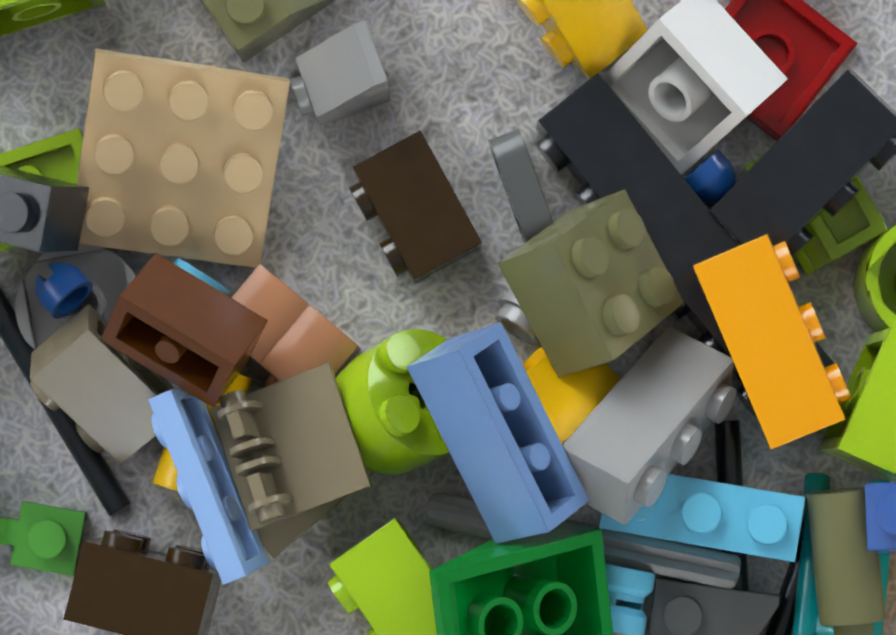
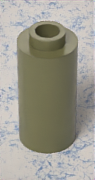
(844, 569)

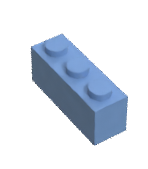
(498, 434)

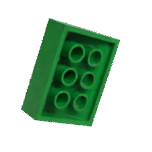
(526, 587)

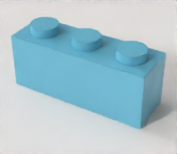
(720, 518)

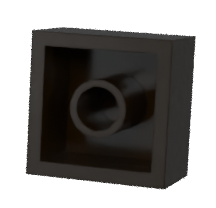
(141, 590)

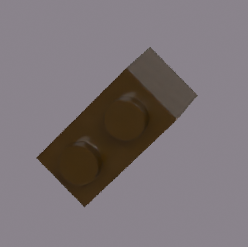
(415, 208)

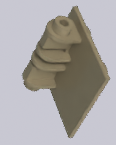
(290, 446)

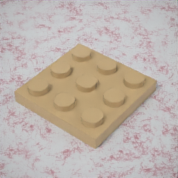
(180, 157)

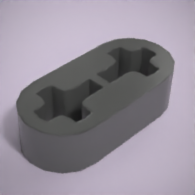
(520, 184)

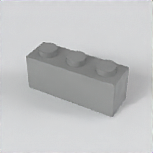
(650, 423)

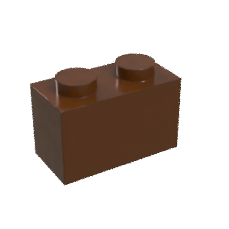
(183, 329)

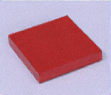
(803, 49)

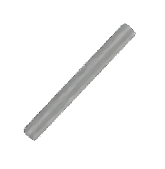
(620, 548)

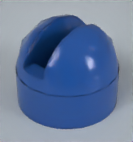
(712, 177)
(62, 290)

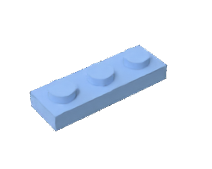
(207, 484)

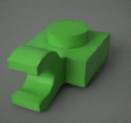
(44, 537)

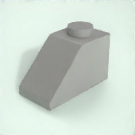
(341, 76)

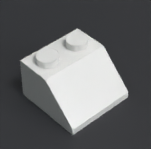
(693, 79)

